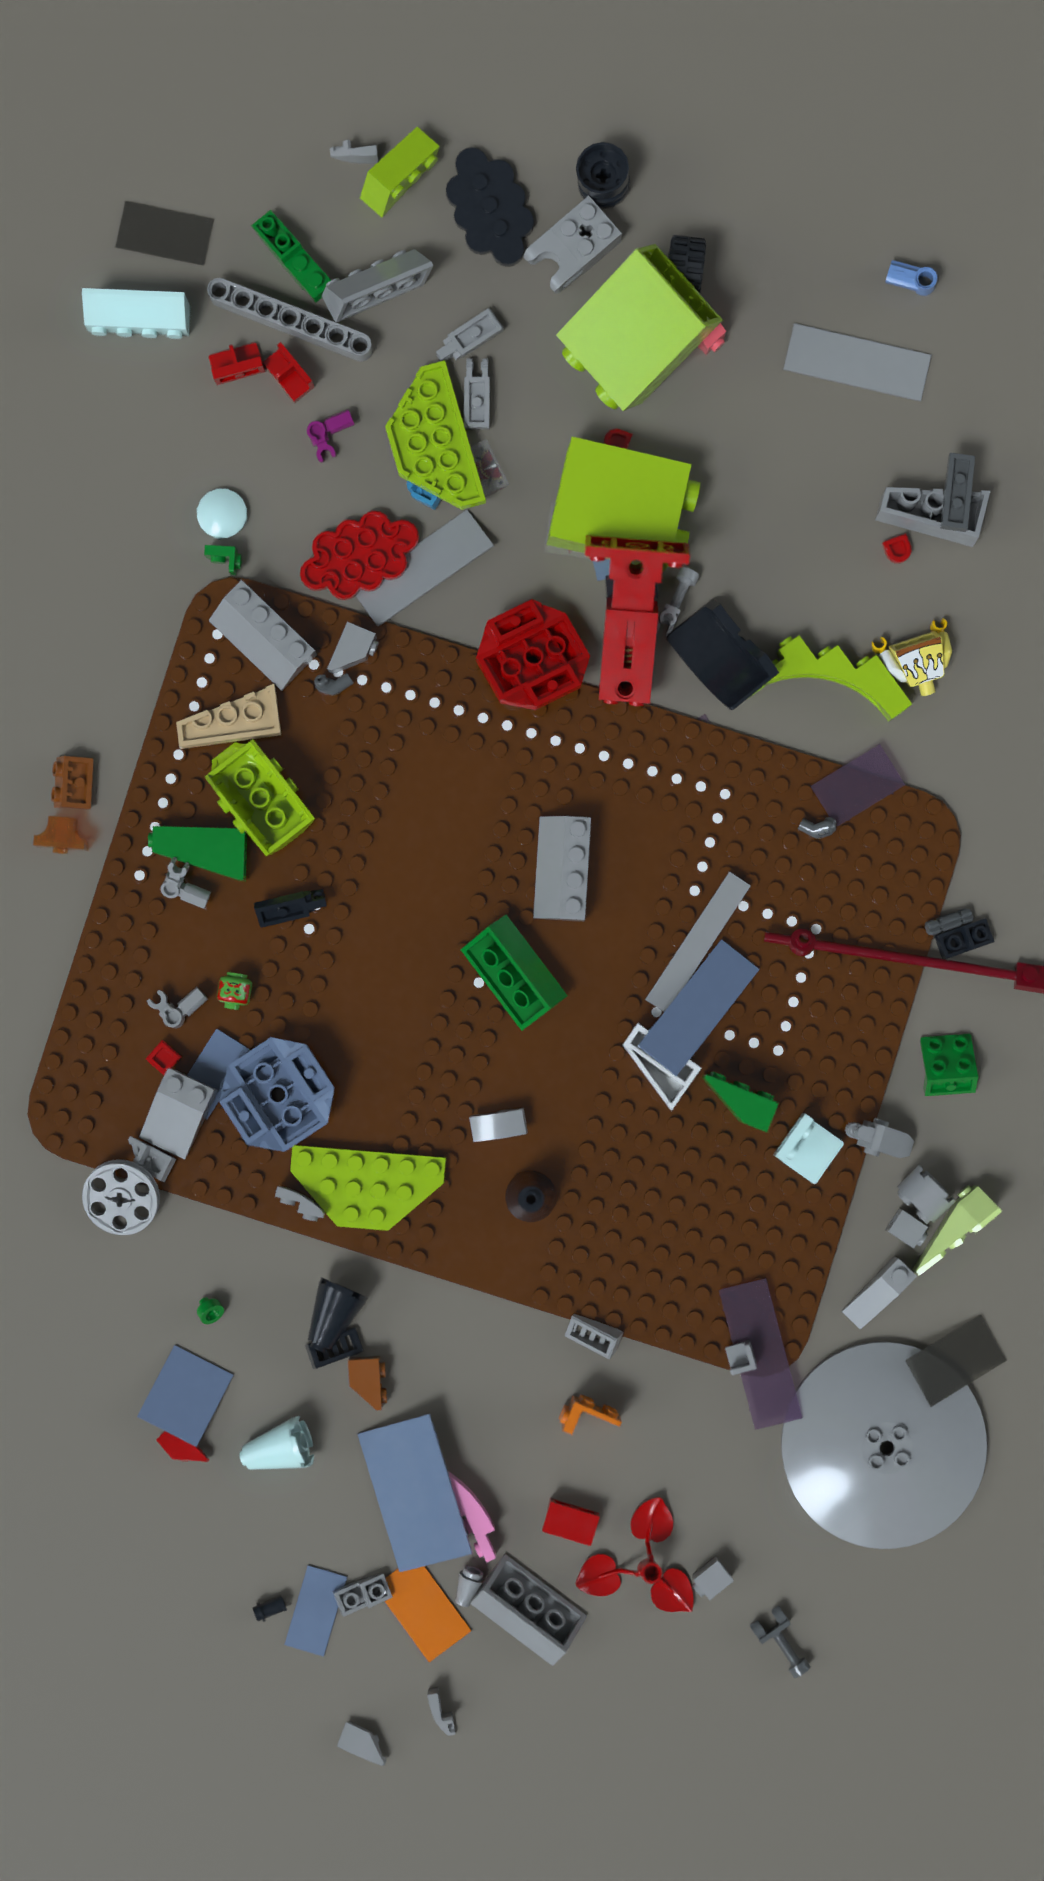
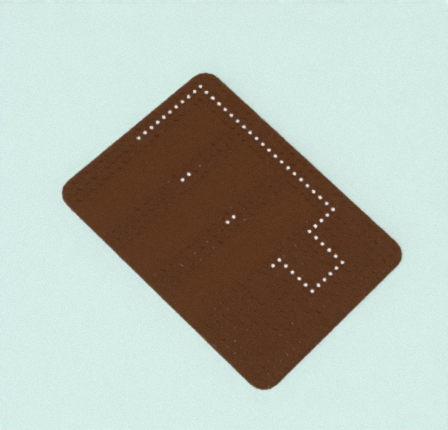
(420, 845)

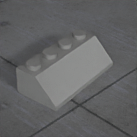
(376, 284)
(262, 635)
(562, 868)
(529, 1610)

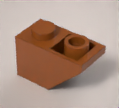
(365, 1379)

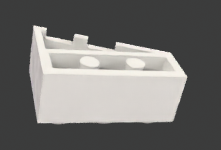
(664, 1082)

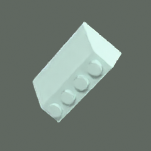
(136, 312)

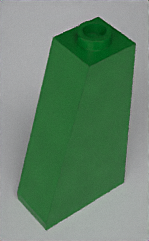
(210, 849)

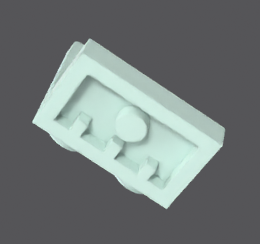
(808, 1148)

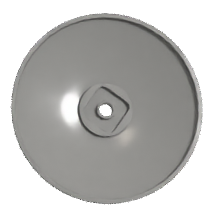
(836, 1458)

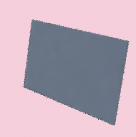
(415, 1493)

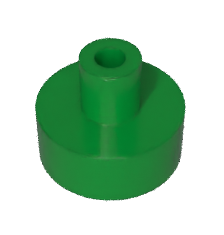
(209, 1310)

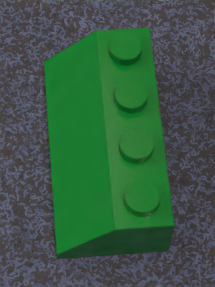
(513, 972)

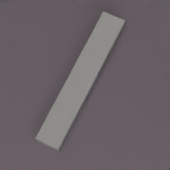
(698, 941)

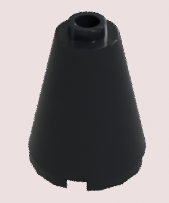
(530, 1183)
(332, 1313)

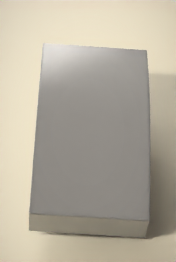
(498, 1125)
(307, 1206)
(362, 1594)

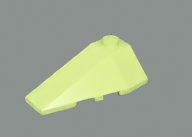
(966, 1215)

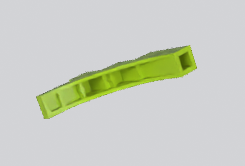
(869, 679)

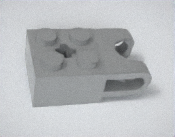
(570, 250)

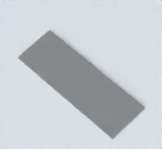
(857, 362)
(428, 566)

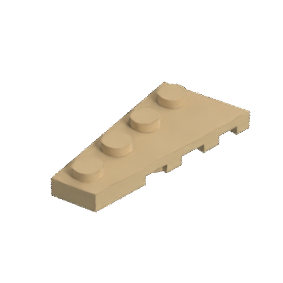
(239, 720)

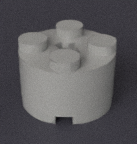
(925, 1194)

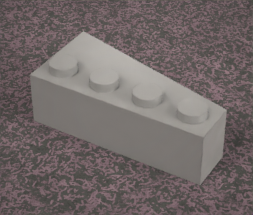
(922, 513)

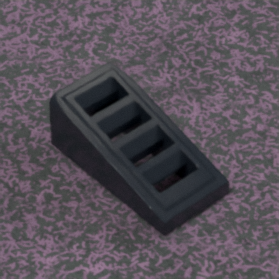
(327, 1360)

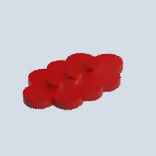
(359, 555)

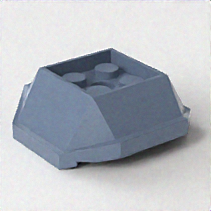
(249, 1098)

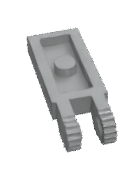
(476, 397)

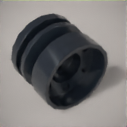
(603, 161)

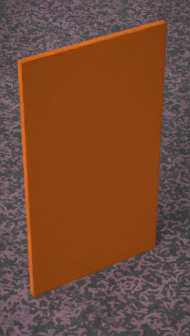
(425, 1611)

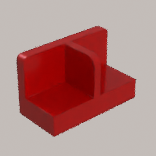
(236, 363)
(288, 373)
(571, 1522)

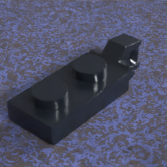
(289, 907)

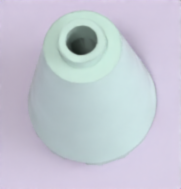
(280, 1447)

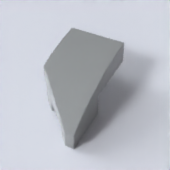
(358, 155)
(153, 1160)

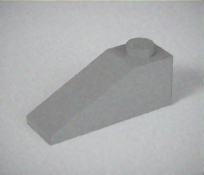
(879, 1292)

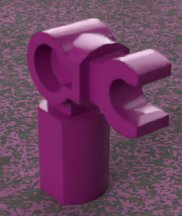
(318, 431)

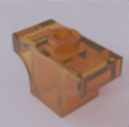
(61, 836)

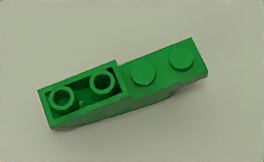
(291, 255)

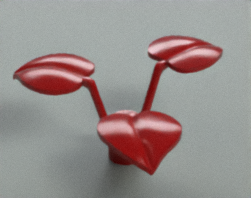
(669, 1592)

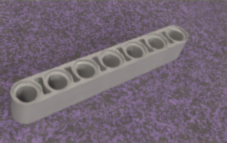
(281, 311)

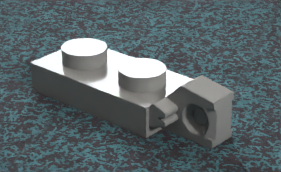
(470, 336)

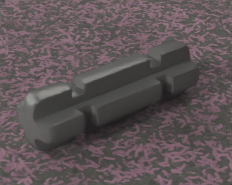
(948, 921)

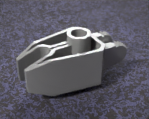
(879, 1138)

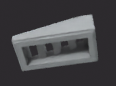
(599, 1346)

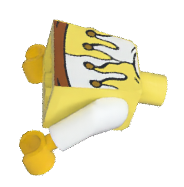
(919, 658)

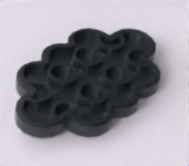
(489, 207)

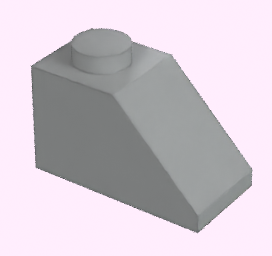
(353, 648)

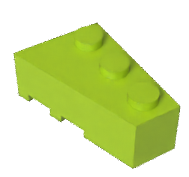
(398, 171)

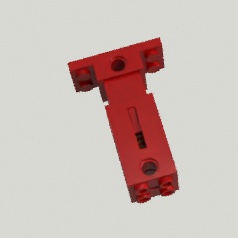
(631, 612)

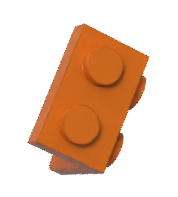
(570, 1414)

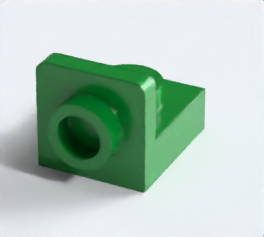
(220, 554)

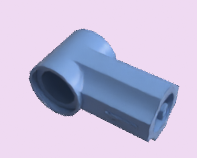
(908, 275)

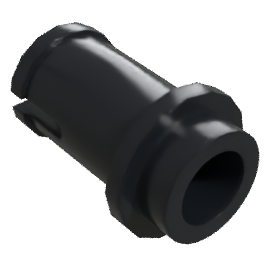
(269, 1608)

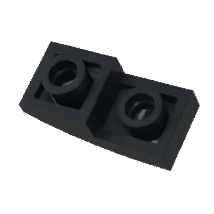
(964, 939)

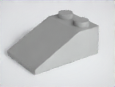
(177, 1112)

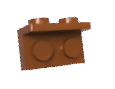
(72, 782)

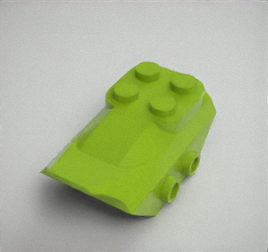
(258, 796)

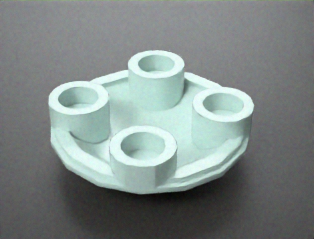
(221, 513)

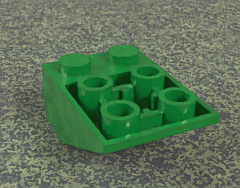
(748, 1108)

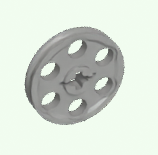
(129, 1191)

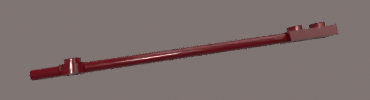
(1025, 976)

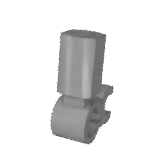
(174, 886)
(173, 1016)

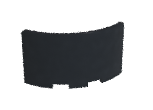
(720, 657)

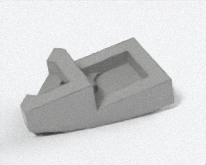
(443, 1720)
(361, 1743)

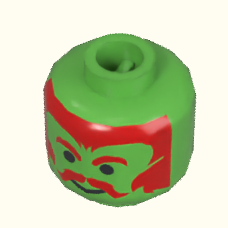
(234, 990)

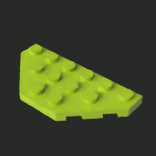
(432, 440)
(366, 1186)

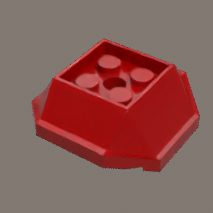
(534, 632)

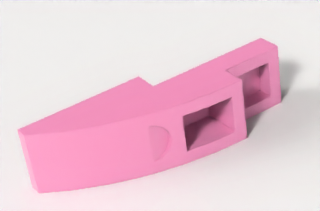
(477, 1518)

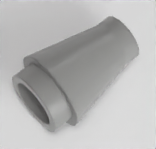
(468, 1584)

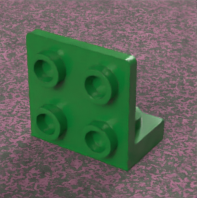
(949, 1065)

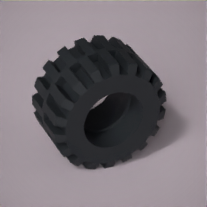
(689, 257)

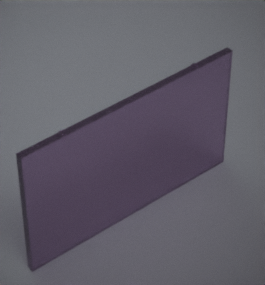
(858, 785)

